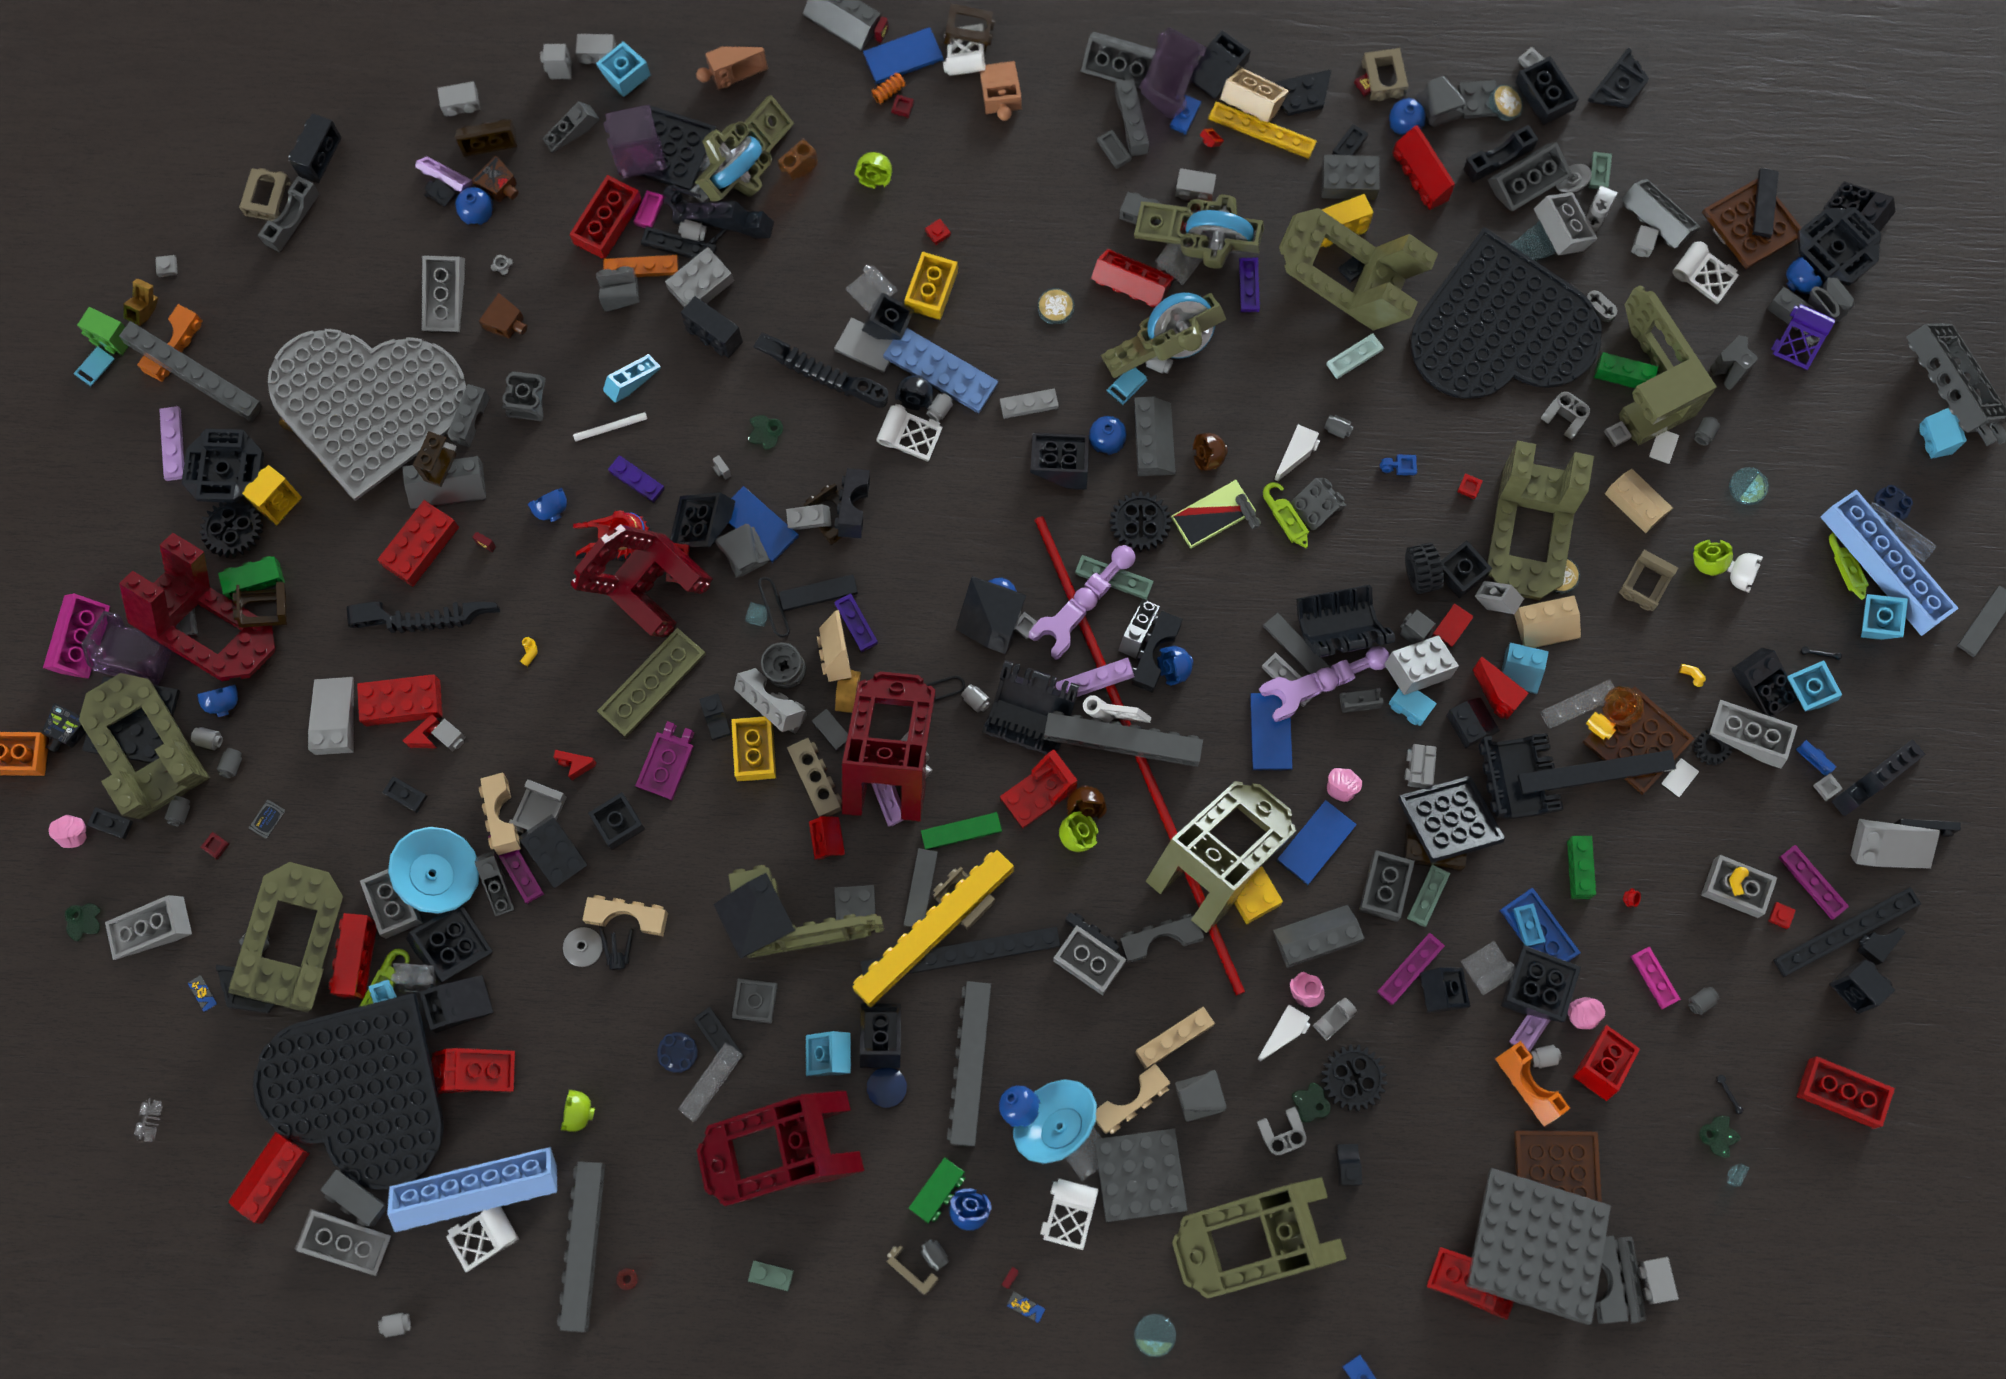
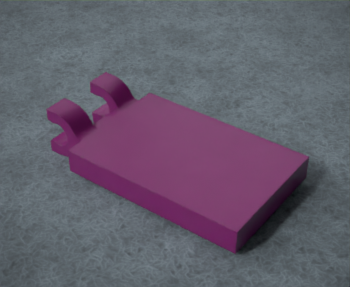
(666, 762)

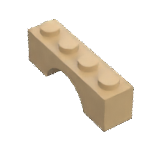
(495, 793)
(601, 911)
(1174, 1038)
(1151, 1083)

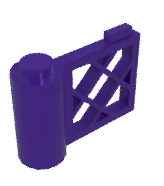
(1809, 321)

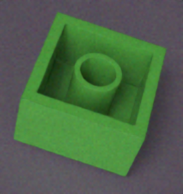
(103, 331)

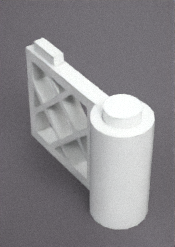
(966, 60)
(1692, 264)
(895, 425)
(1107, 712)
(1073, 1196)
(497, 1228)

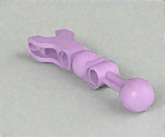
(1084, 600)
(1323, 680)

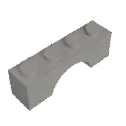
(780, 712)

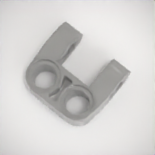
(1600, 206)
(1568, 412)
(1335, 1018)
(1285, 1138)

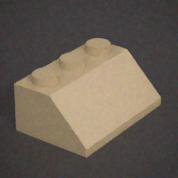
(1253, 94)
(1638, 500)
(1548, 622)
(833, 649)

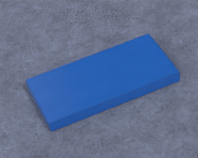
(903, 55)
(771, 529)
(1269, 738)
(1316, 842)
(1557, 941)

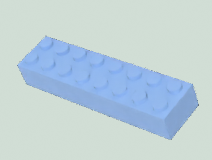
(1888, 561)
(472, 1189)

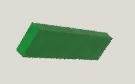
(961, 831)

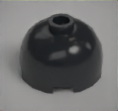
(914, 392)

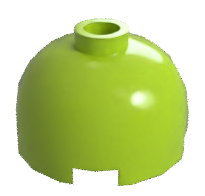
(873, 169)
(1712, 557)
(1078, 832)
(576, 1111)

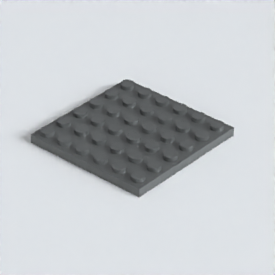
(1539, 1246)

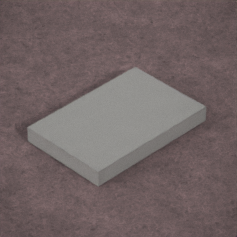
(863, 347)

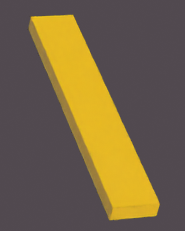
(1262, 130)

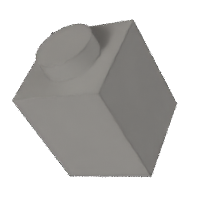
(1644, 241)
(449, 735)

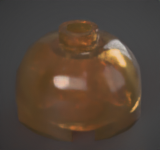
(1623, 706)

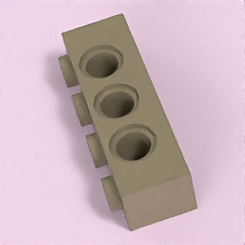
(798, 753)

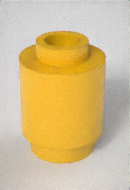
(1601, 726)

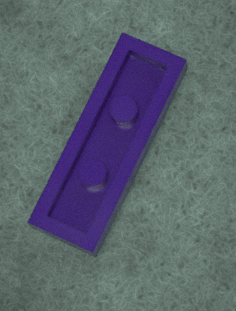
(1249, 285)
(636, 479)
(856, 622)

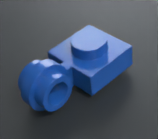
(1404, 465)

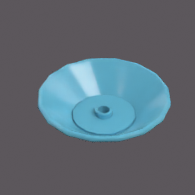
(436, 852)
(1062, 1125)

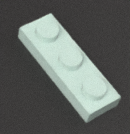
(1354, 356)

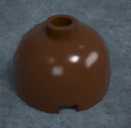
(1210, 451)
(1087, 801)

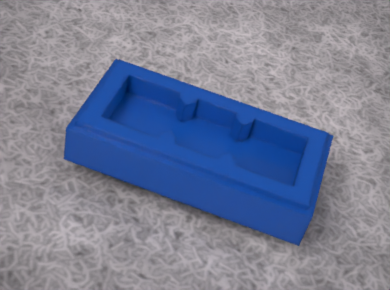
(1184, 119)
(1816, 758)
(1358, 1369)

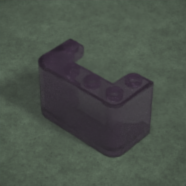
(634, 141)

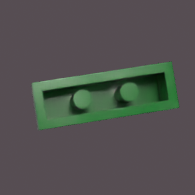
(1623, 370)
(251, 576)
(1581, 867)
(937, 1191)

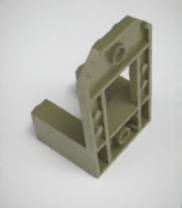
(1378, 293)
(1678, 390)
(1542, 490)
(159, 782)
(1214, 863)
(810, 933)
(278, 981)
(1287, 1230)

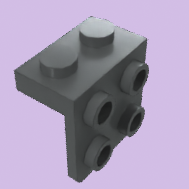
(1317, 503)

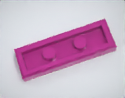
(1655, 978)

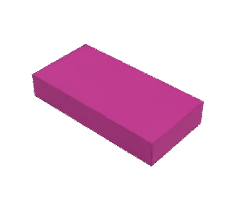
(649, 209)

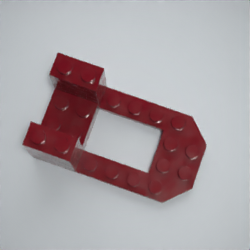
(185, 584)
(627, 588)
(884, 759)
(800, 1141)

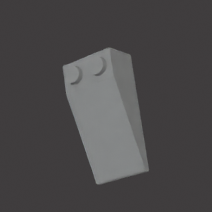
(442, 292)
(332, 716)
(1753, 733)
(1893, 845)
(148, 926)
(342, 1242)

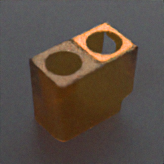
(795, 153)

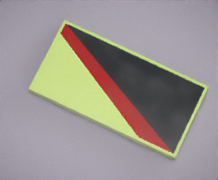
(1210, 515)

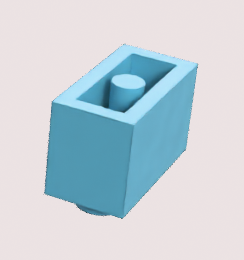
(1413, 705)

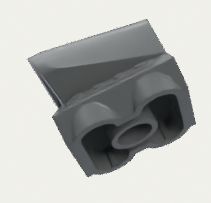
(1441, 102)
(618, 288)
(1831, 299)
(1734, 362)
(524, 396)
(743, 549)
(1200, 1096)

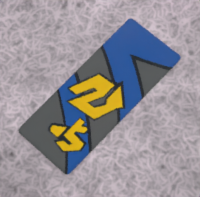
(202, 993)
(1025, 1307)

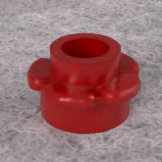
(1632, 898)

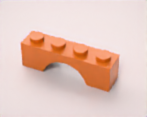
(184, 326)
(1544, 1103)

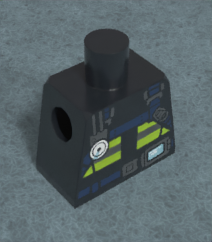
(62, 727)

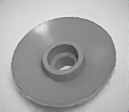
(1580, 178)
(587, 955)

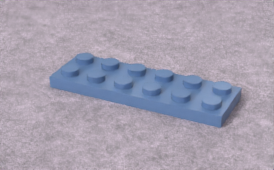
(941, 370)

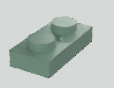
(1600, 170)
(770, 1275)

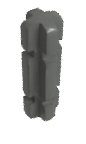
(1248, 511)

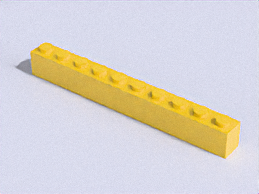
(932, 928)

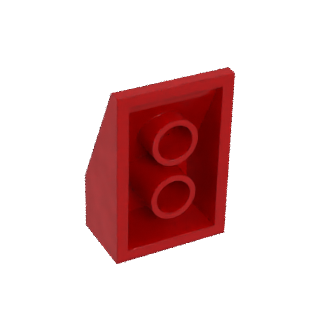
(1499, 689)
(1606, 1063)

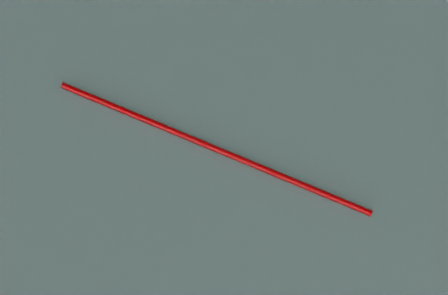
(1142, 762)

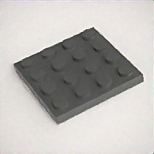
(1140, 1175)

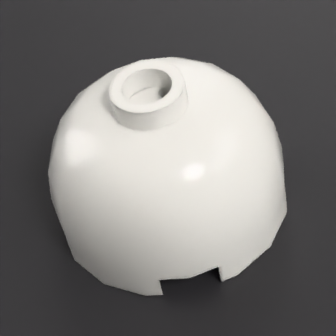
(1744, 570)

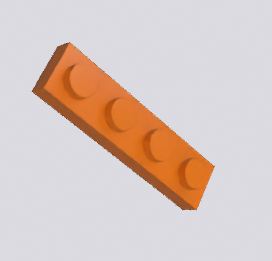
(646, 266)

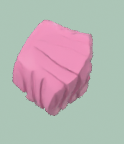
(1343, 784)
(68, 831)
(1307, 990)
(1586, 1013)

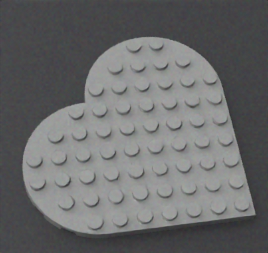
(364, 405)

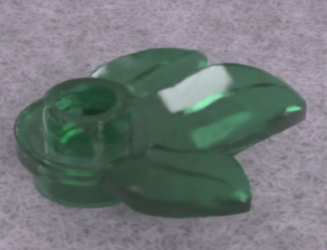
(763, 432)
(84, 922)
(1308, 1101)
(1721, 1136)

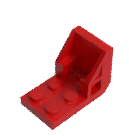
(1040, 791)
(473, 1070)
(1451, 1277)

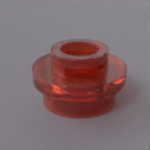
(620, 1279)

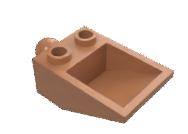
(732, 65)
(1001, 89)

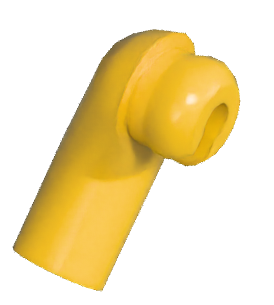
(530, 649)
(1699, 677)
(1736, 879)

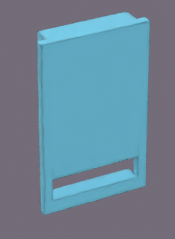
(95, 365)
(1128, 384)

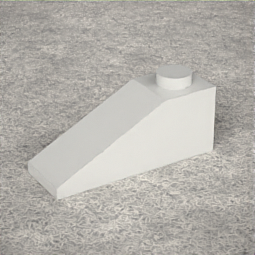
(1299, 449)
(1288, 1028)

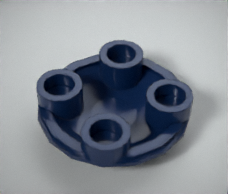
(1894, 501)
(677, 1052)
(886, 1087)

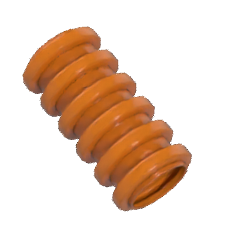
(888, 88)

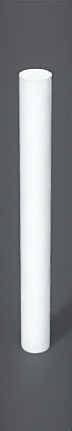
(610, 426)

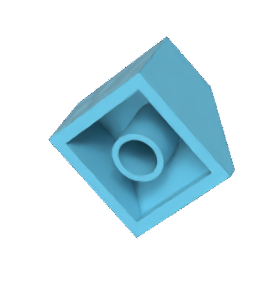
(624, 68)
(1942, 434)
(1884, 617)
(1525, 666)
(1815, 686)
(828, 1054)

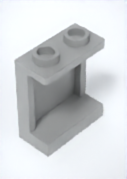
(537, 805)

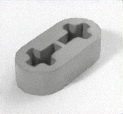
(1602, 305)

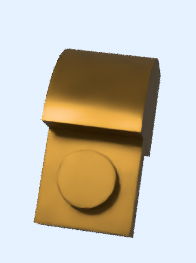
(142, 304)
(846, 692)

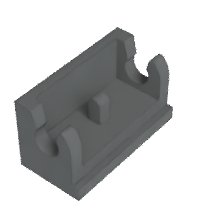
(1361, 700)

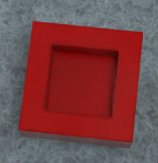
(1211, 138)
(937, 231)
(1470, 486)
(1781, 915)

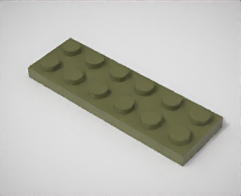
(651, 682)

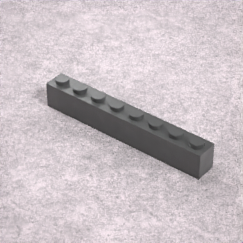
(191, 371)
(1123, 739)
(970, 1064)
(582, 1247)

